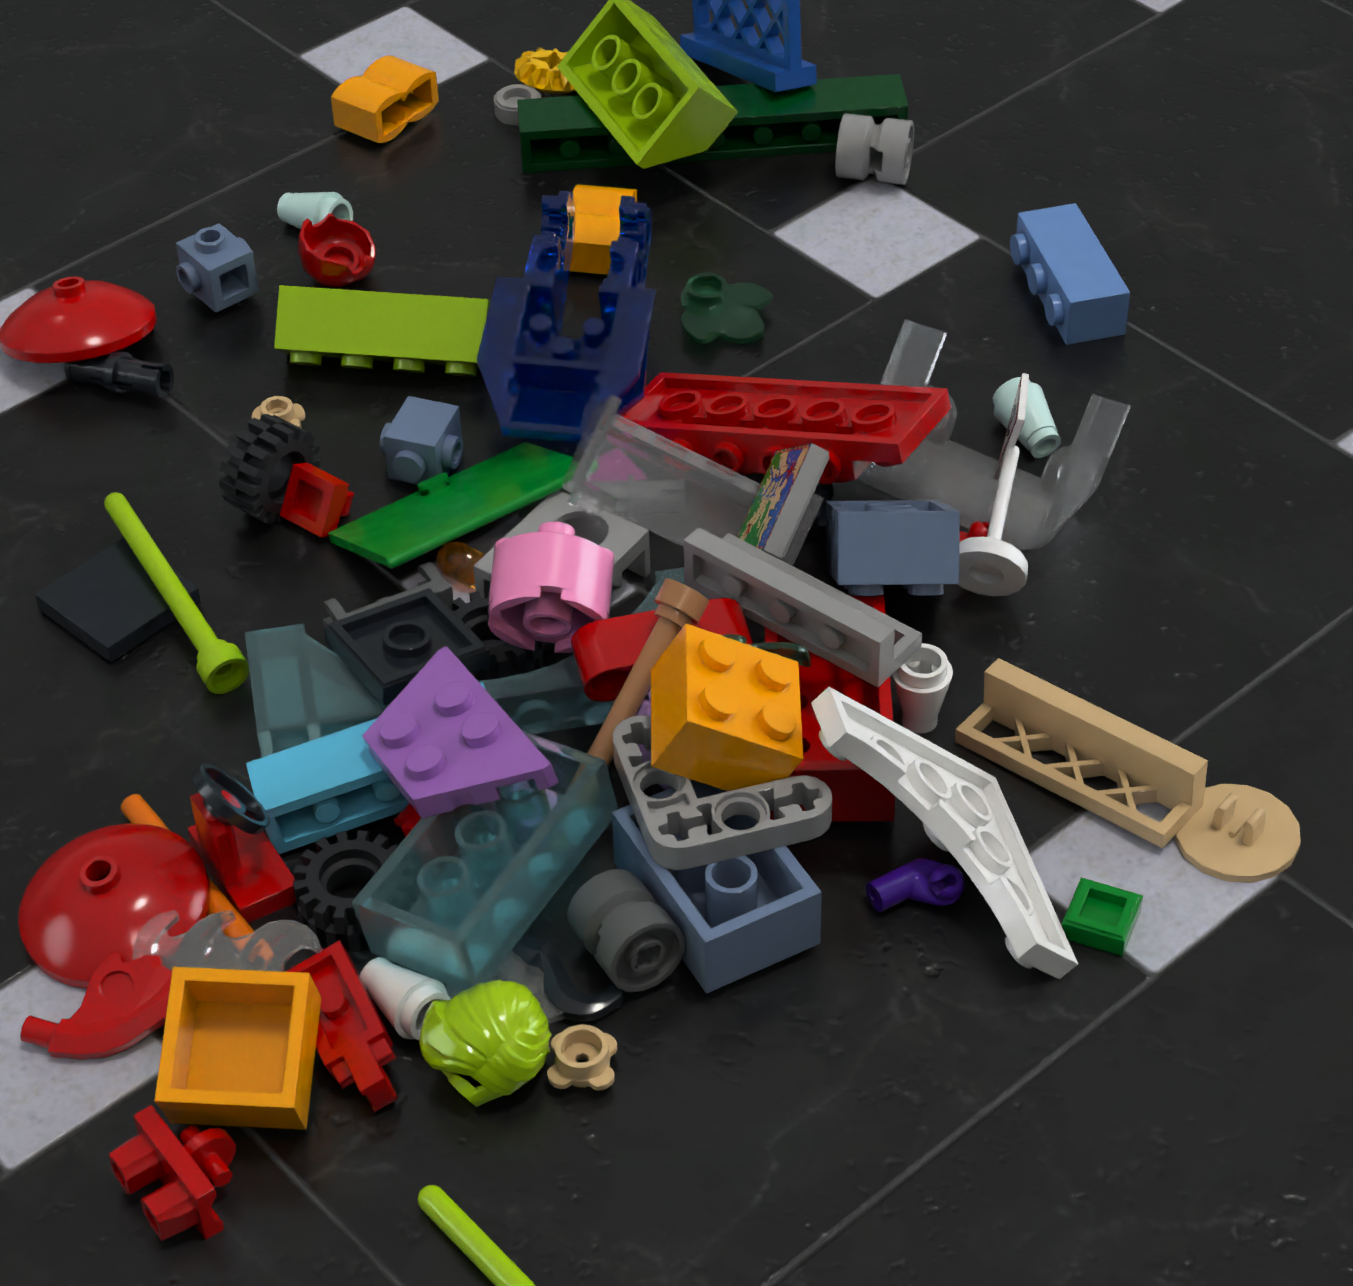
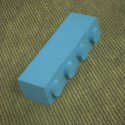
(323, 788)

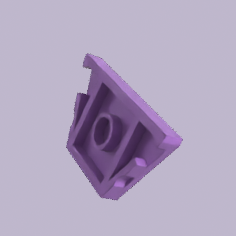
(452, 741)

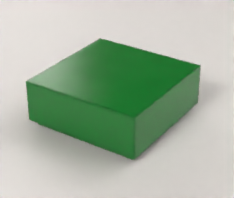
(1102, 916)

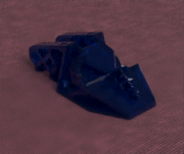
(551, 382)

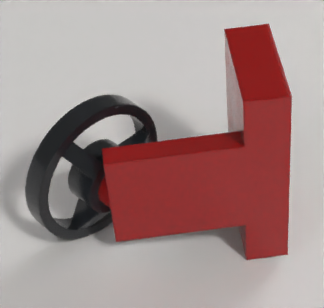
(234, 846)

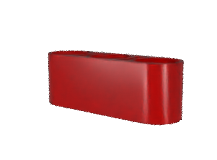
(611, 646)

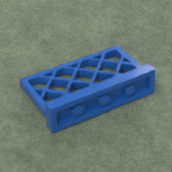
(740, 49)

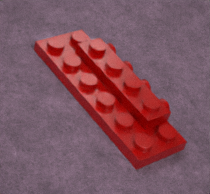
(749, 418)

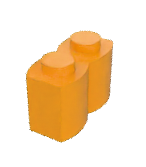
(384, 99)
(596, 226)

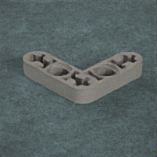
(690, 816)

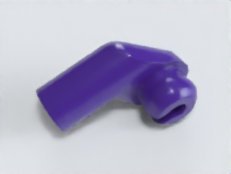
(918, 881)

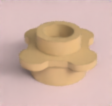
(579, 1044)

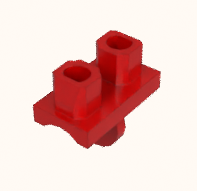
(184, 1170)

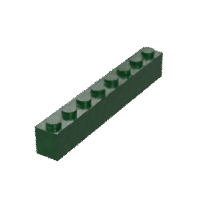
(801, 120)

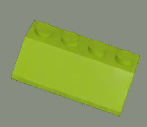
(645, 86)
(380, 327)

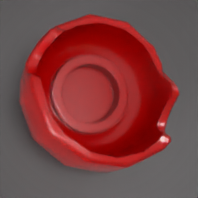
(336, 251)

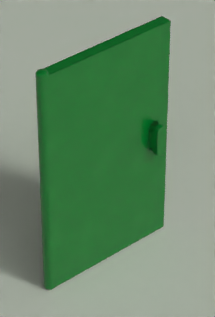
(454, 505)

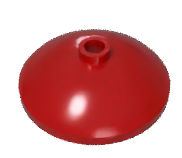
(76, 322)
(102, 893)

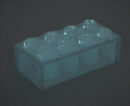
(484, 872)

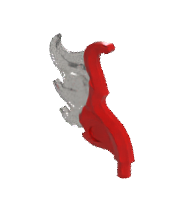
(132, 997)

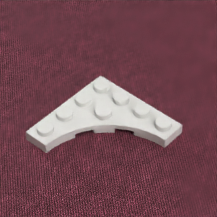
(961, 815)

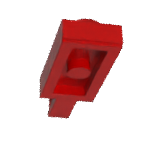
(349, 1027)

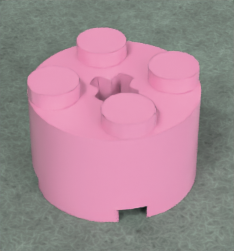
(548, 586)

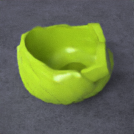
(489, 1034)

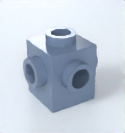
(216, 267)

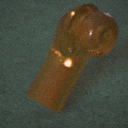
(457, 562)

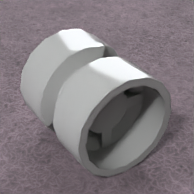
(857, 145)

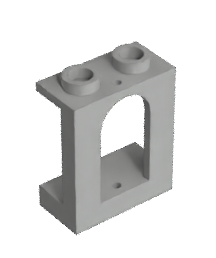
(622, 537)

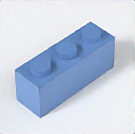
(1070, 274)

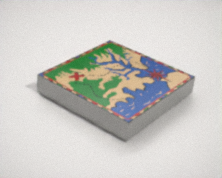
(783, 498)

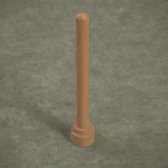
(676, 606)

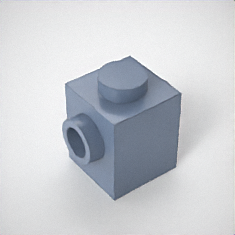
(422, 440)

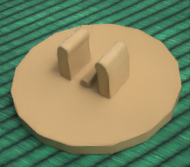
(1240, 834)

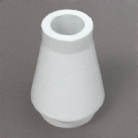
(922, 687)
(401, 994)

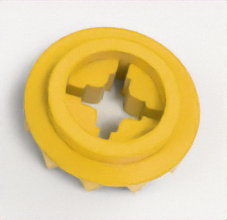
(541, 71)

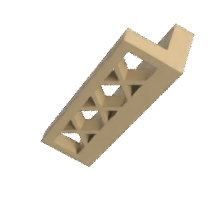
(1093, 745)

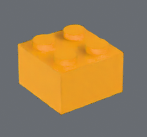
(724, 711)
(238, 1048)

